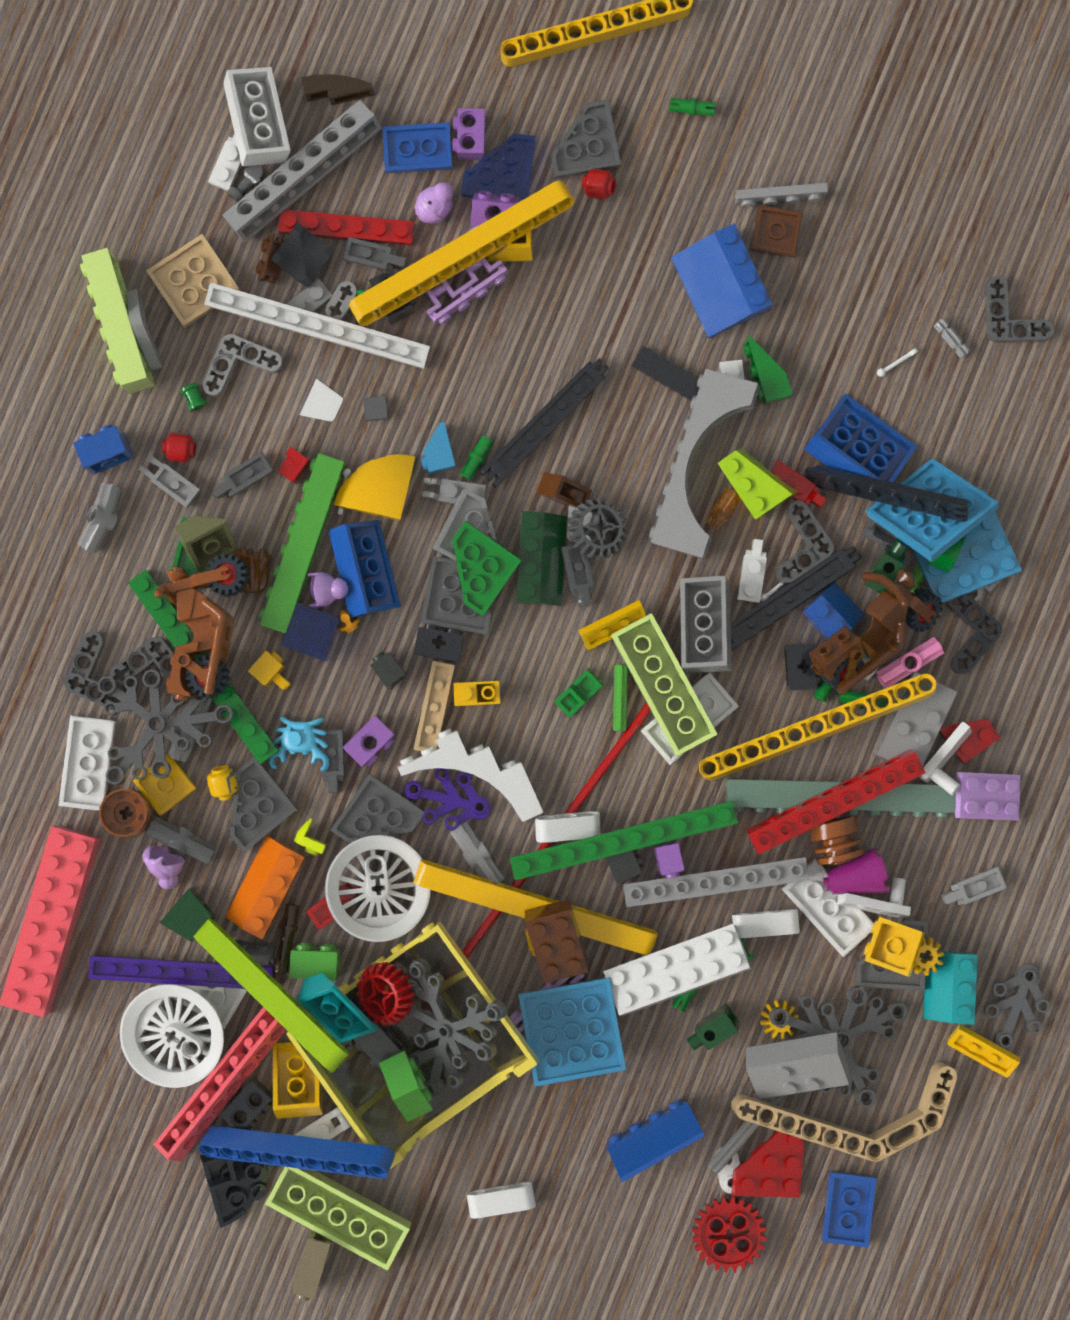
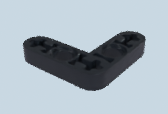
(979, 634)

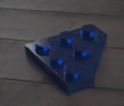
(503, 169)

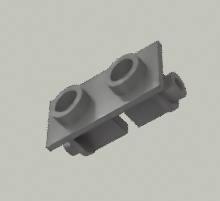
(879, 534)
(260, 951)

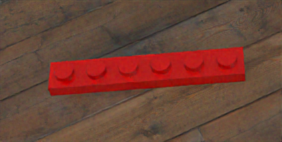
(346, 226)

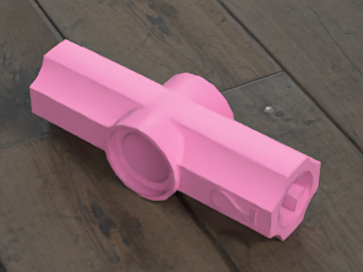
(921, 655)

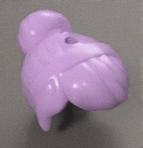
(441, 205)
(326, 589)
(163, 865)

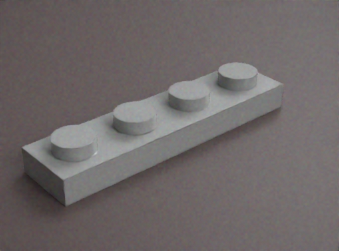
(772, 195)

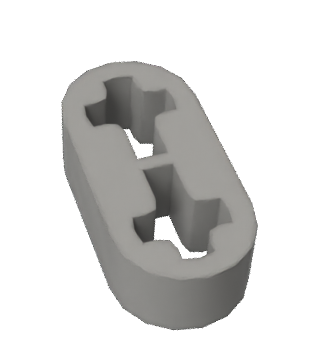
(337, 298)

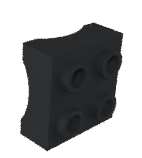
(302, 255)

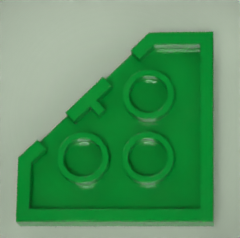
(482, 566)

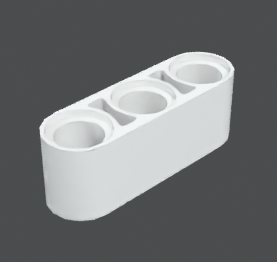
(567, 826)
(767, 923)
(501, 1200)

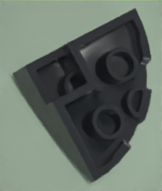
(234, 1186)

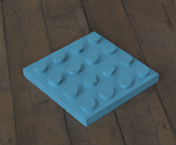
(930, 533)
(981, 561)
(572, 1031)

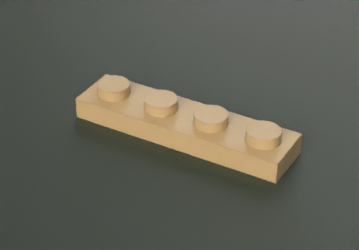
(434, 705)

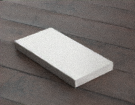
(716, 704)
(87, 762)
(838, 924)

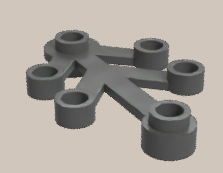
(1017, 1003)

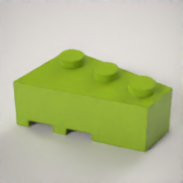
(754, 483)

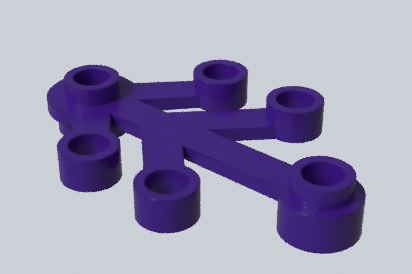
(451, 800)

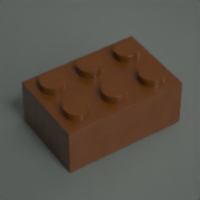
(556, 941)

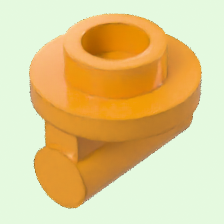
(349, 624)

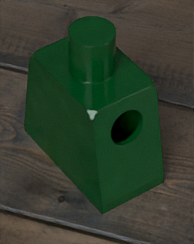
(888, 563)
(188, 915)
(721, 1022)

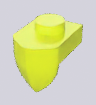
(312, 845)

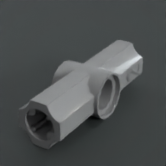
(476, 853)

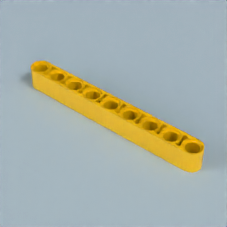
(588, 36)

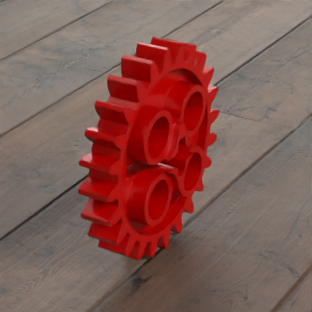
(731, 1254)

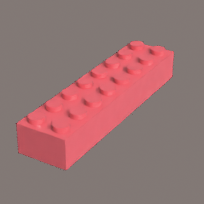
(50, 921)

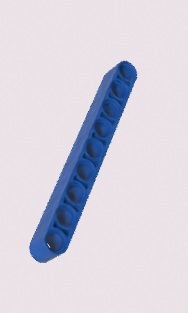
(297, 1152)

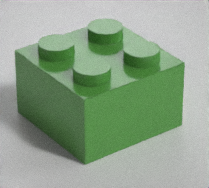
(310, 961)
(407, 1085)

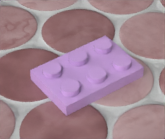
(987, 796)

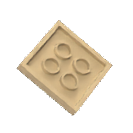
(186, 278)

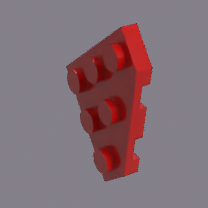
(771, 1169)

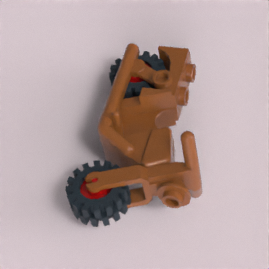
(209, 623)

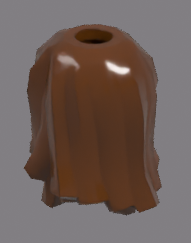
(258, 568)

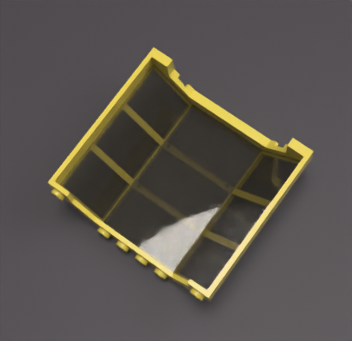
(363, 1091)

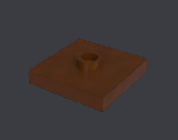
(776, 231)

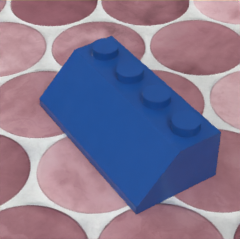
(365, 568)

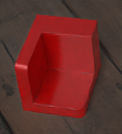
(294, 465)

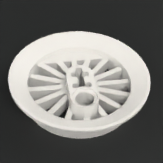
(380, 927)
(137, 1020)

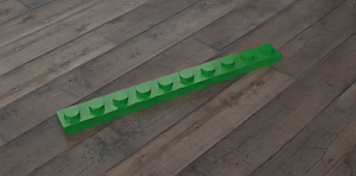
(179, 634)
(623, 840)

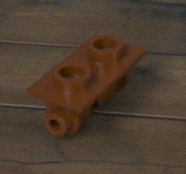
(266, 267)

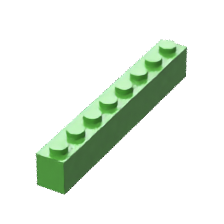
(303, 542)

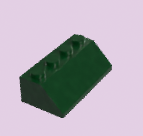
(542, 561)

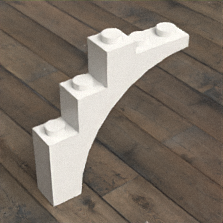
(451, 754)

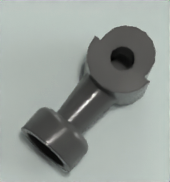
(253, 177)

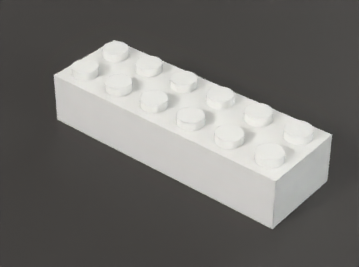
(677, 970)

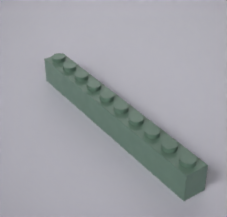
(786, 794)

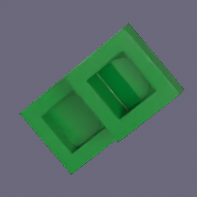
(578, 693)

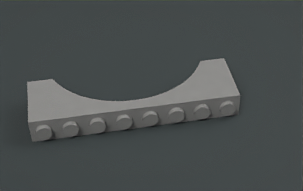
(716, 400)

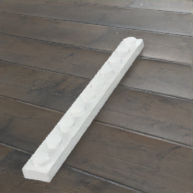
(316, 325)

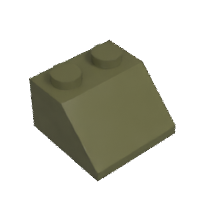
(205, 539)

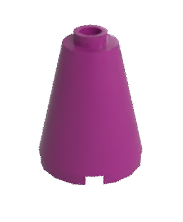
(859, 876)

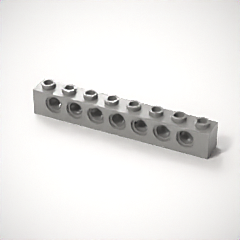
(302, 171)
(716, 882)

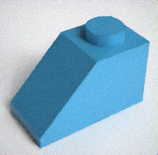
(438, 452)

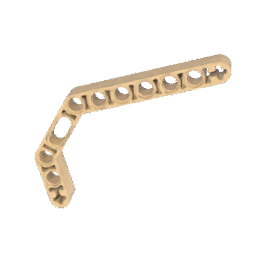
(863, 1141)

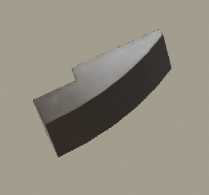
(336, 87)

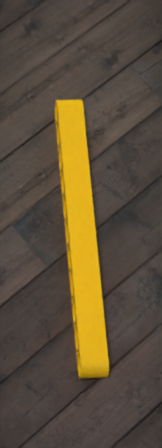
(461, 253)
(825, 719)
(516, 901)

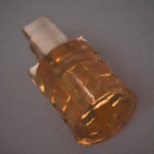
(723, 507)

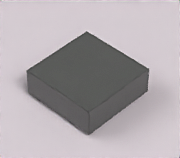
(375, 408)

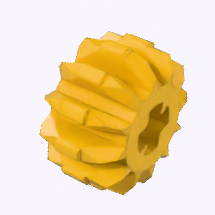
(932, 959)
(770, 1027)

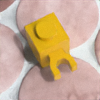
(268, 669)

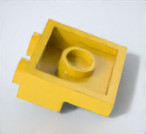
(893, 946)

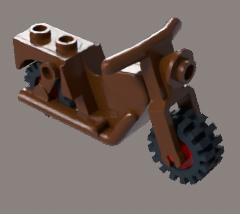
(840, 656)

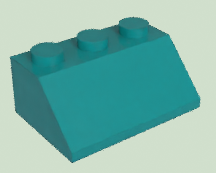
(952, 989)
(333, 1009)

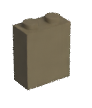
(312, 1266)

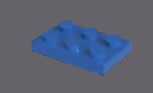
(417, 147)
(848, 1209)

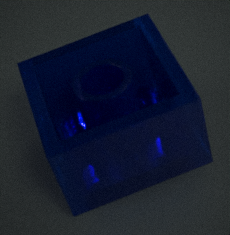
(311, 632)

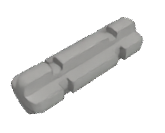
(952, 338)

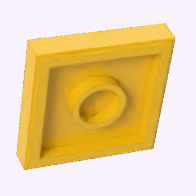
(167, 792)

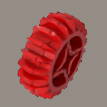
(385, 993)

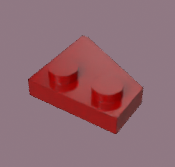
(982, 736)

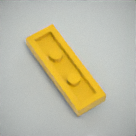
(601, 630)
(983, 1051)

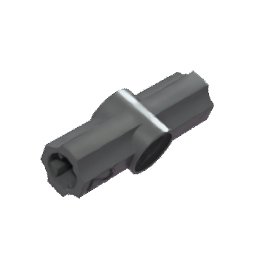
(181, 840)

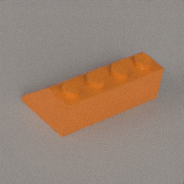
(265, 887)

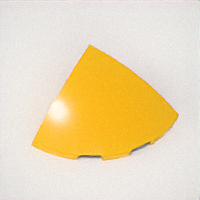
(378, 487)

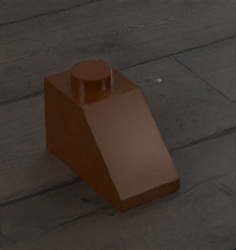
(563, 490)

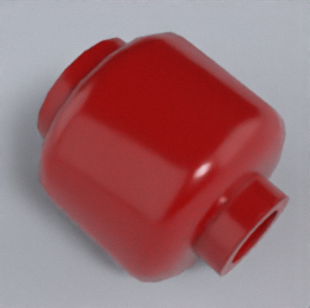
(599, 184)
(179, 447)

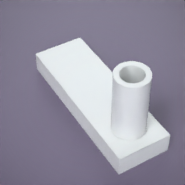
(934, 766)
(892, 908)

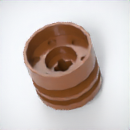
(112, 815)
(836, 840)

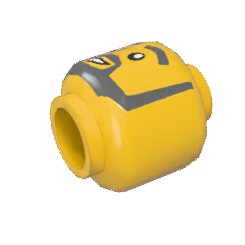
(222, 782)

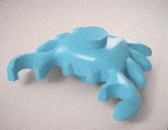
(300, 738)

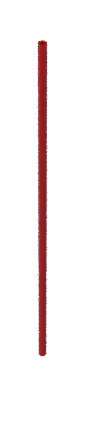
(573, 808)

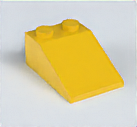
(295, 1085)

